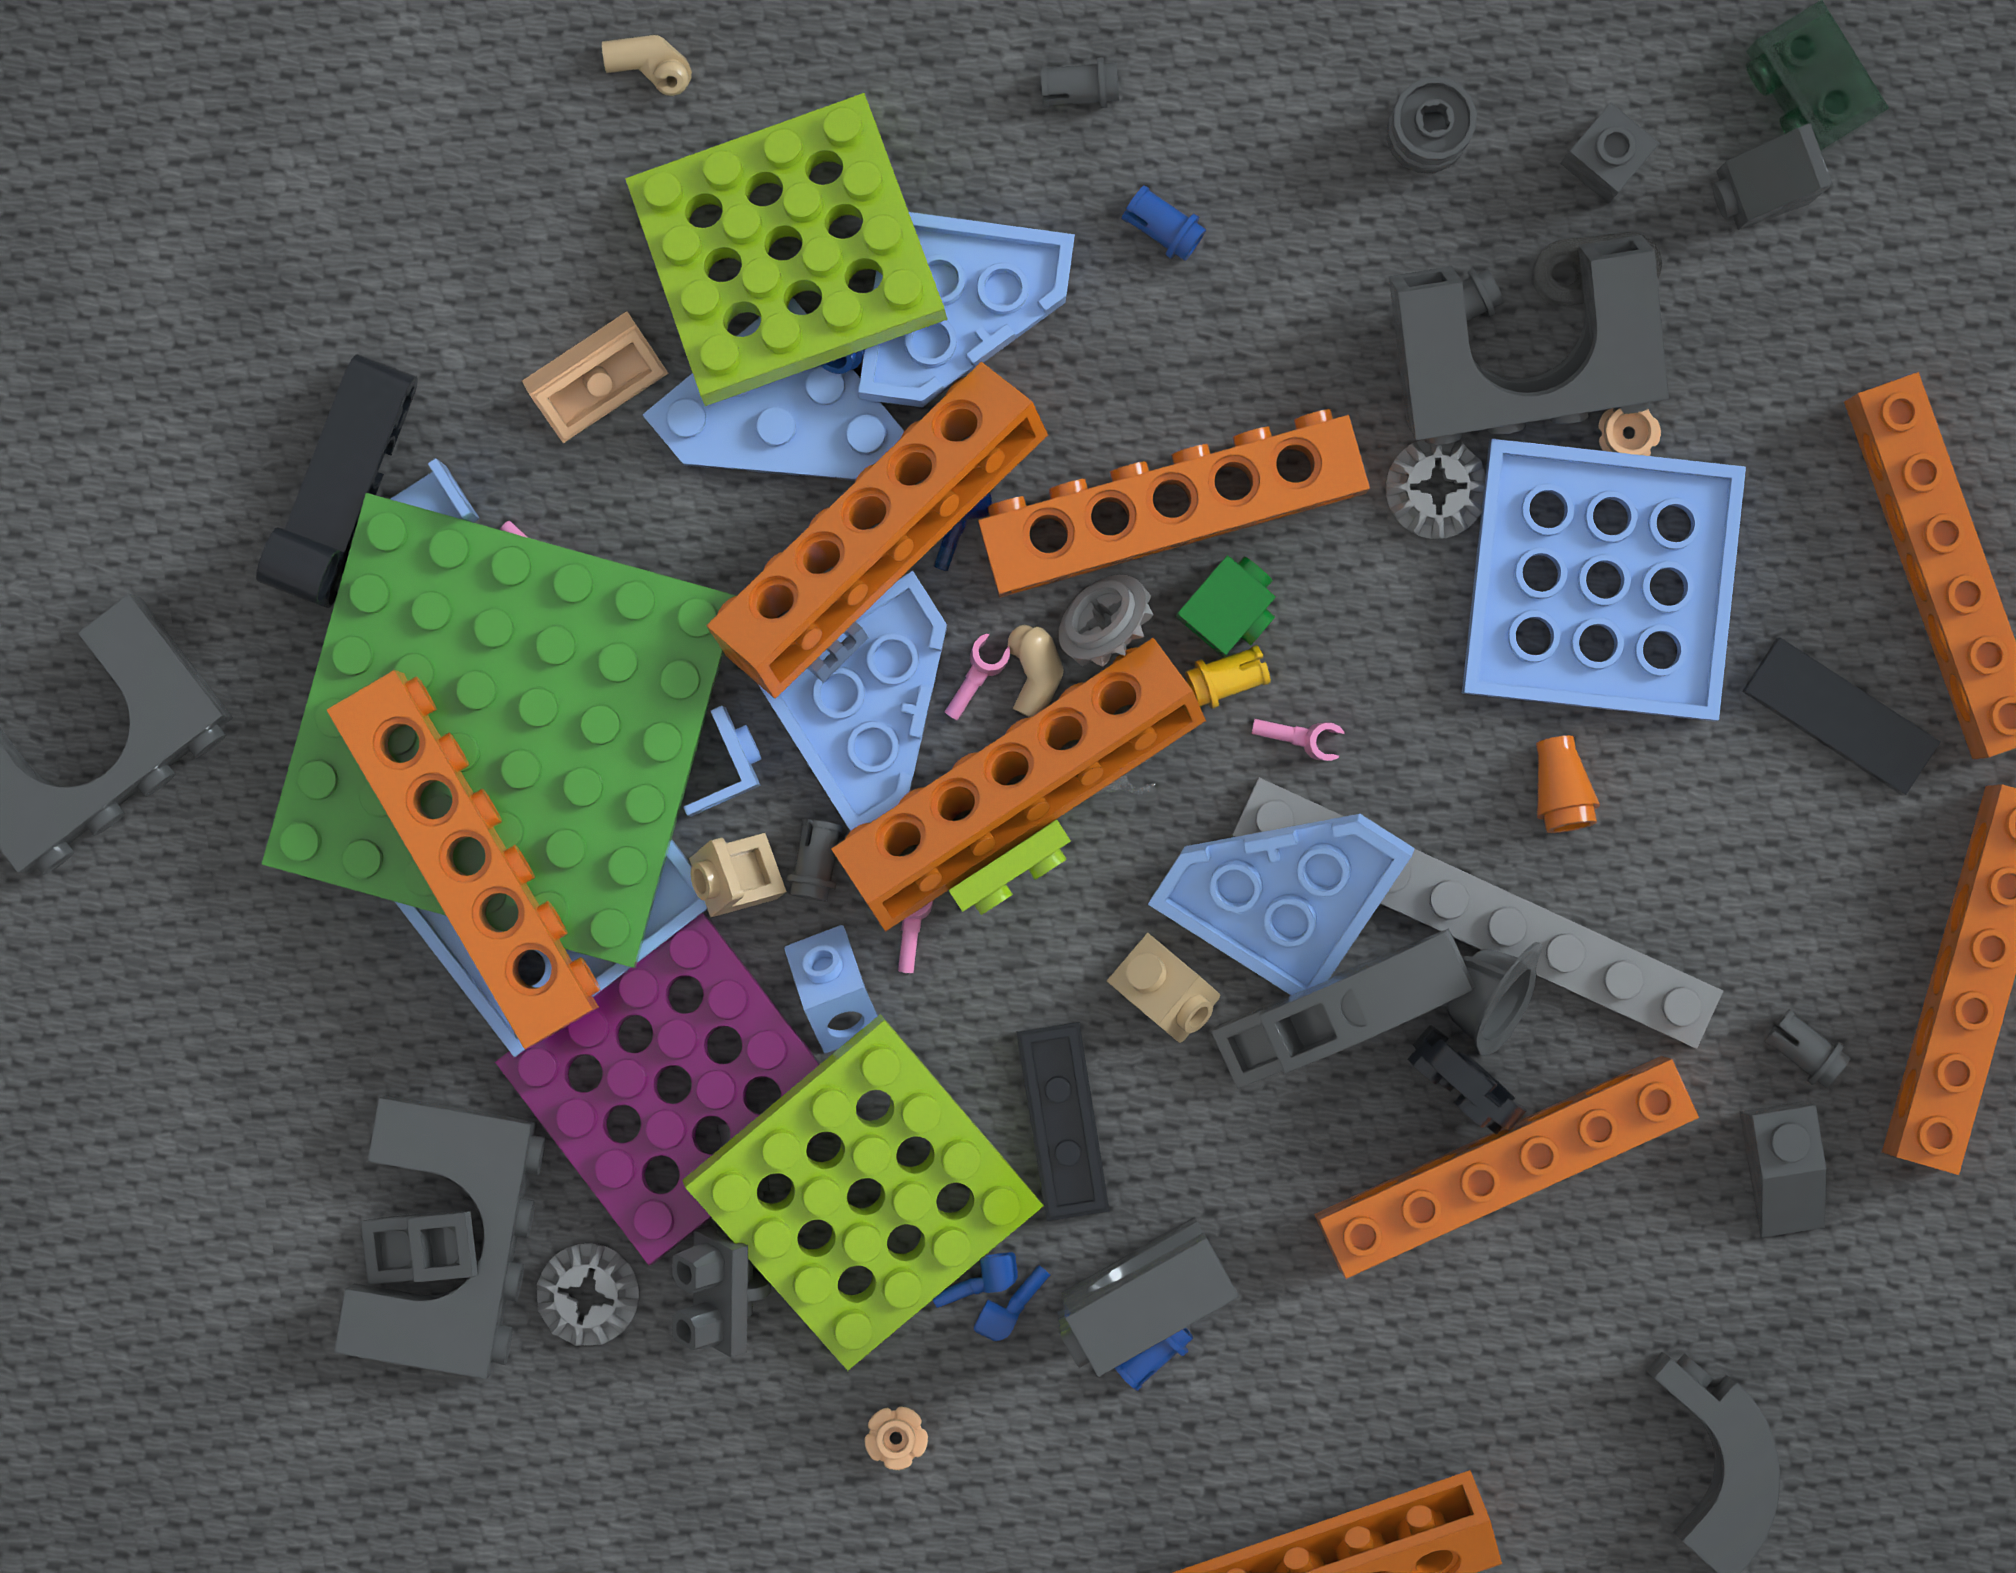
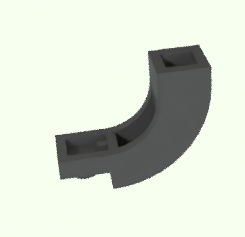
(1745, 1484)

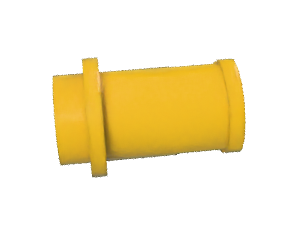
(1227, 676)

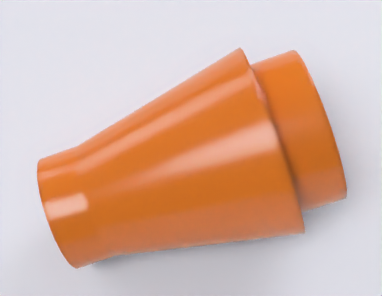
(1564, 789)

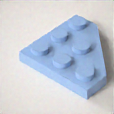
(993, 290)
(786, 427)
(871, 713)
(1286, 895)

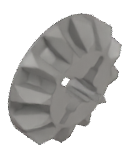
(1416, 509)
(1082, 625)
(613, 1278)

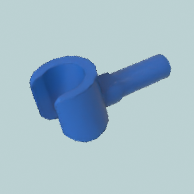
(998, 1274)
(997, 1321)

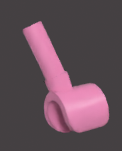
(974, 678)
(1298, 736)
(910, 930)

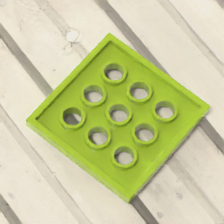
(764, 286)
(827, 1103)

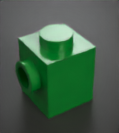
(1230, 605)

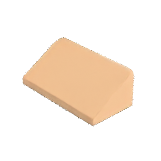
(594, 377)

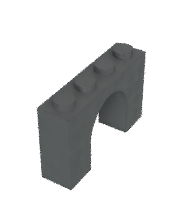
(1612, 365)
(168, 715)
(491, 1162)
(1143, 1298)

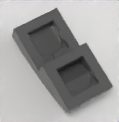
(419, 1247)

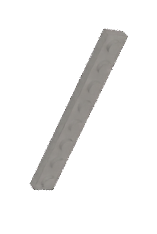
(1509, 924)

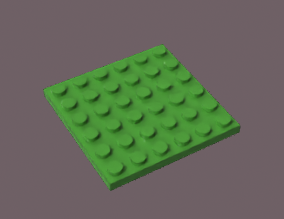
(557, 679)

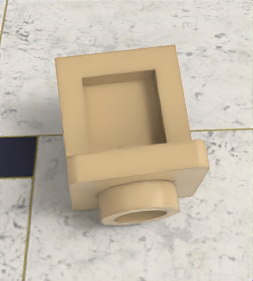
(736, 874)
(1165, 988)

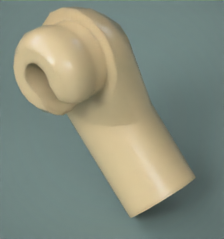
(653, 57)
(1041, 666)

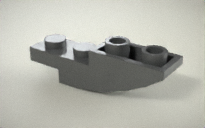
(1344, 1009)

